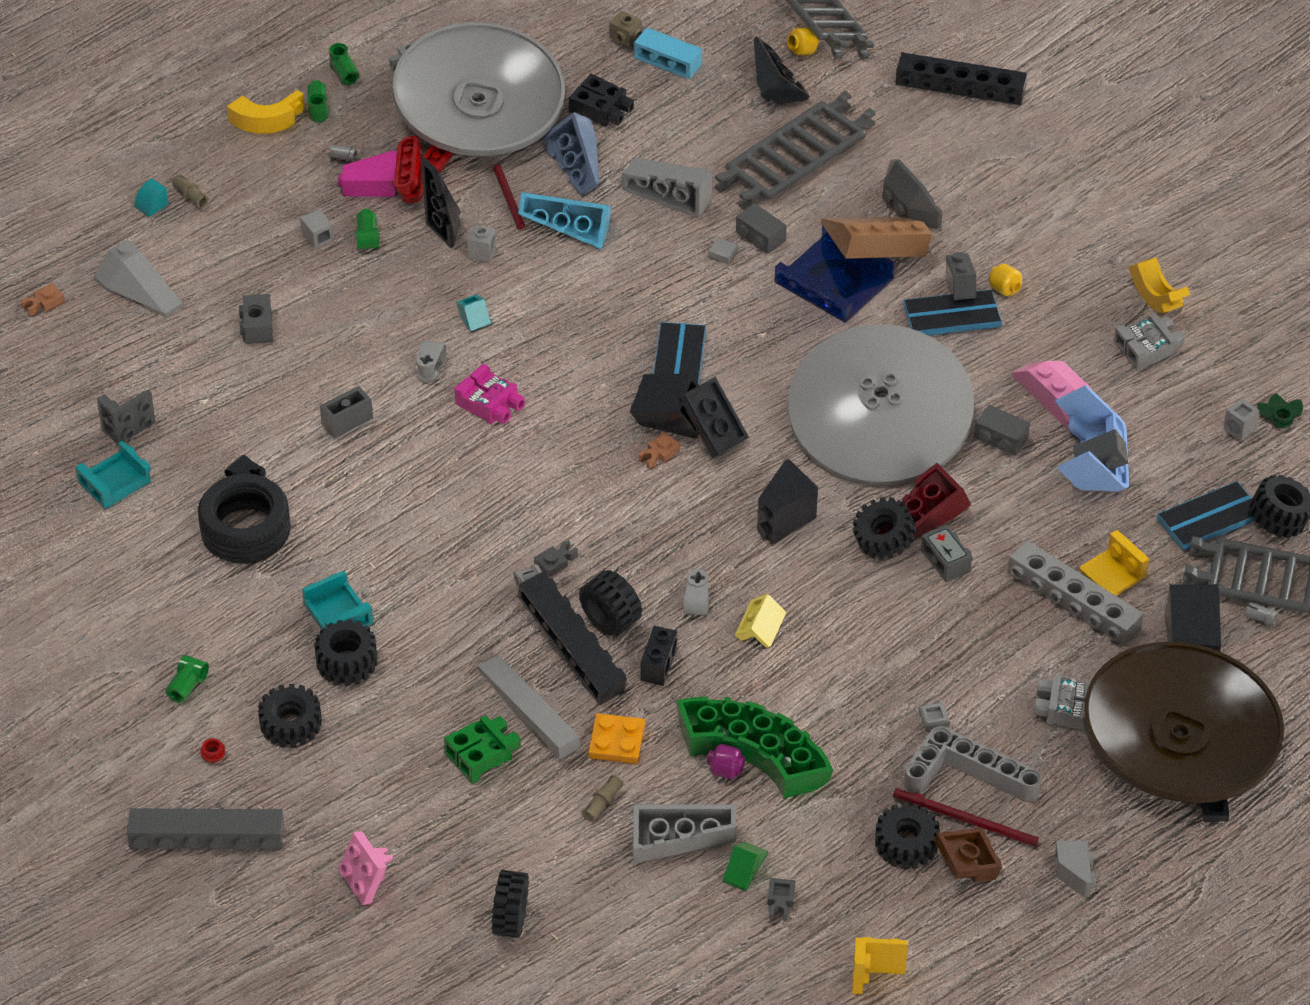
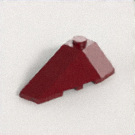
(933, 501)

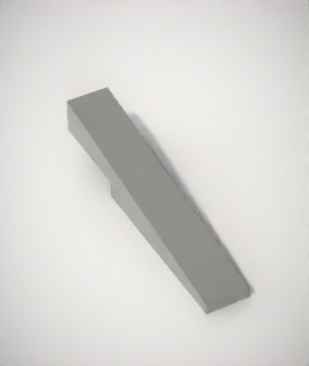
(530, 707)

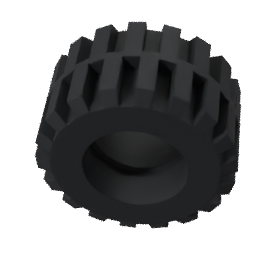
(1281, 506)
(610, 603)
(346, 667)

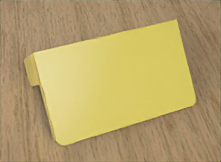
(761, 620)

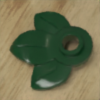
(1279, 411)

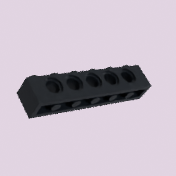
(961, 78)

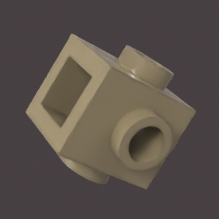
(625, 28)

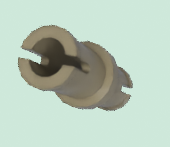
(190, 191)
(602, 798)

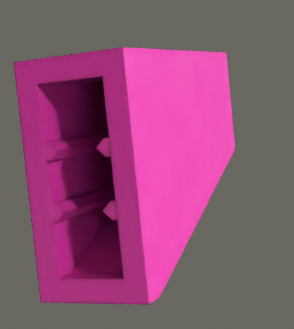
(370, 176)

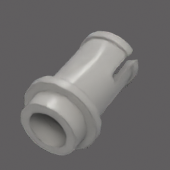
(343, 153)
(1262, 614)

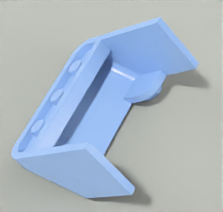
(1088, 419)

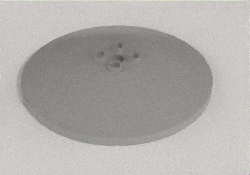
(485, 61)
(873, 437)

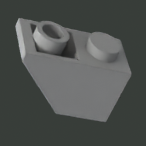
(1074, 864)

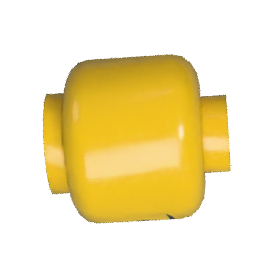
(802, 41)
(1005, 279)

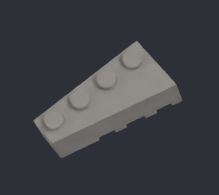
(670, 184)
(680, 828)

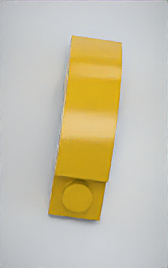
(265, 118)
(1154, 287)

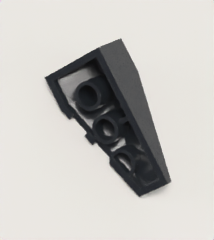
(774, 77)
(440, 208)

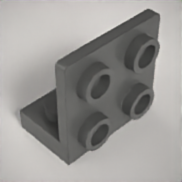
(128, 419)

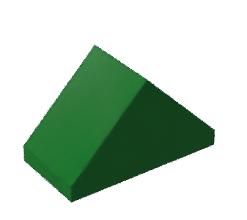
(744, 865)

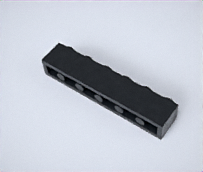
(572, 637)

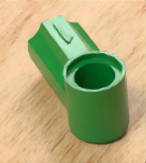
(342, 63)
(317, 101)
(367, 233)
(188, 674)

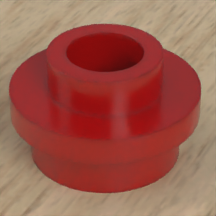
(212, 750)

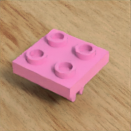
(363, 867)

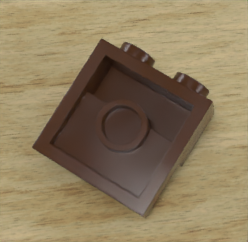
(969, 854)

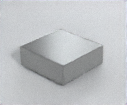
(723, 250)
(934, 716)

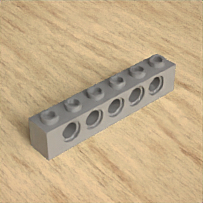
(1075, 593)

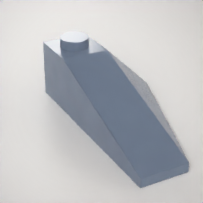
(575, 149)

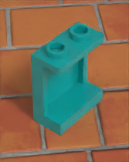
(114, 476)
(334, 601)

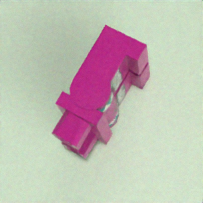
(488, 396)

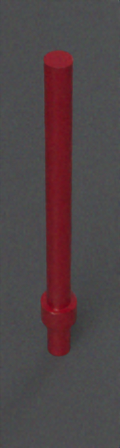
(957, 814)

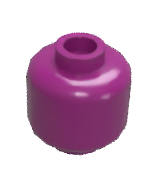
(726, 761)

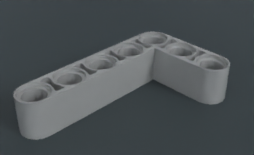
(973, 759)

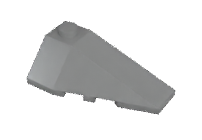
(133, 276)

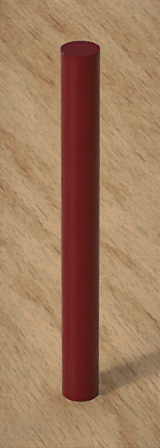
(508, 196)

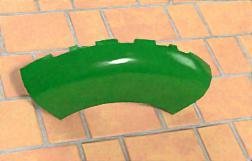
(763, 737)

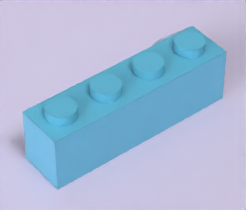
(575, 218)

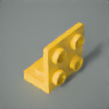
(1118, 566)
(877, 957)

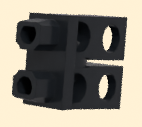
(600, 101)

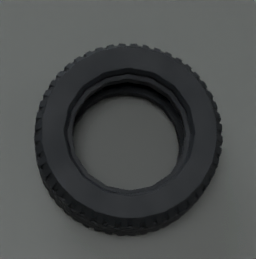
(249, 543)

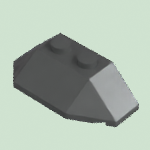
(909, 196)

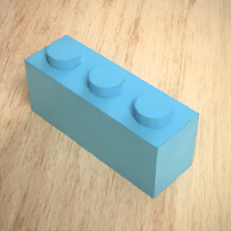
(668, 53)

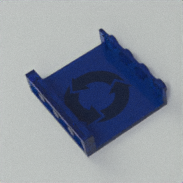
(832, 281)

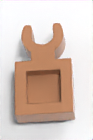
(45, 298)
(660, 448)

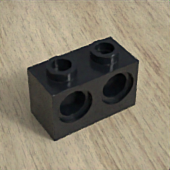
(658, 655)

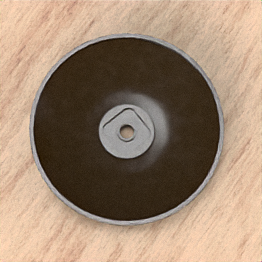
(1179, 686)

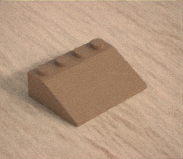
(879, 236)

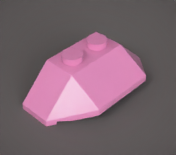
(1049, 382)

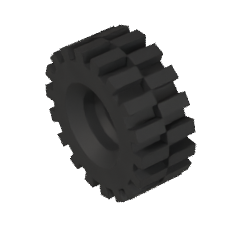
(880, 515)
(289, 701)
(901, 849)
(510, 903)

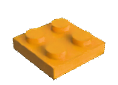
(617, 738)

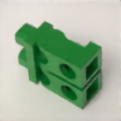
(481, 747)

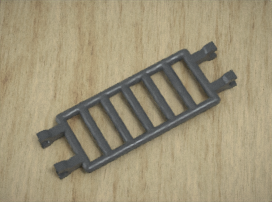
(834, 39)
(759, 190)
(1195, 576)

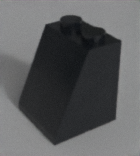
(659, 404)
(786, 503)
(1194, 615)

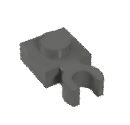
(555, 560)
(780, 897)

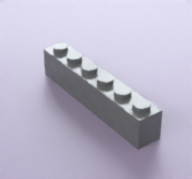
(205, 828)

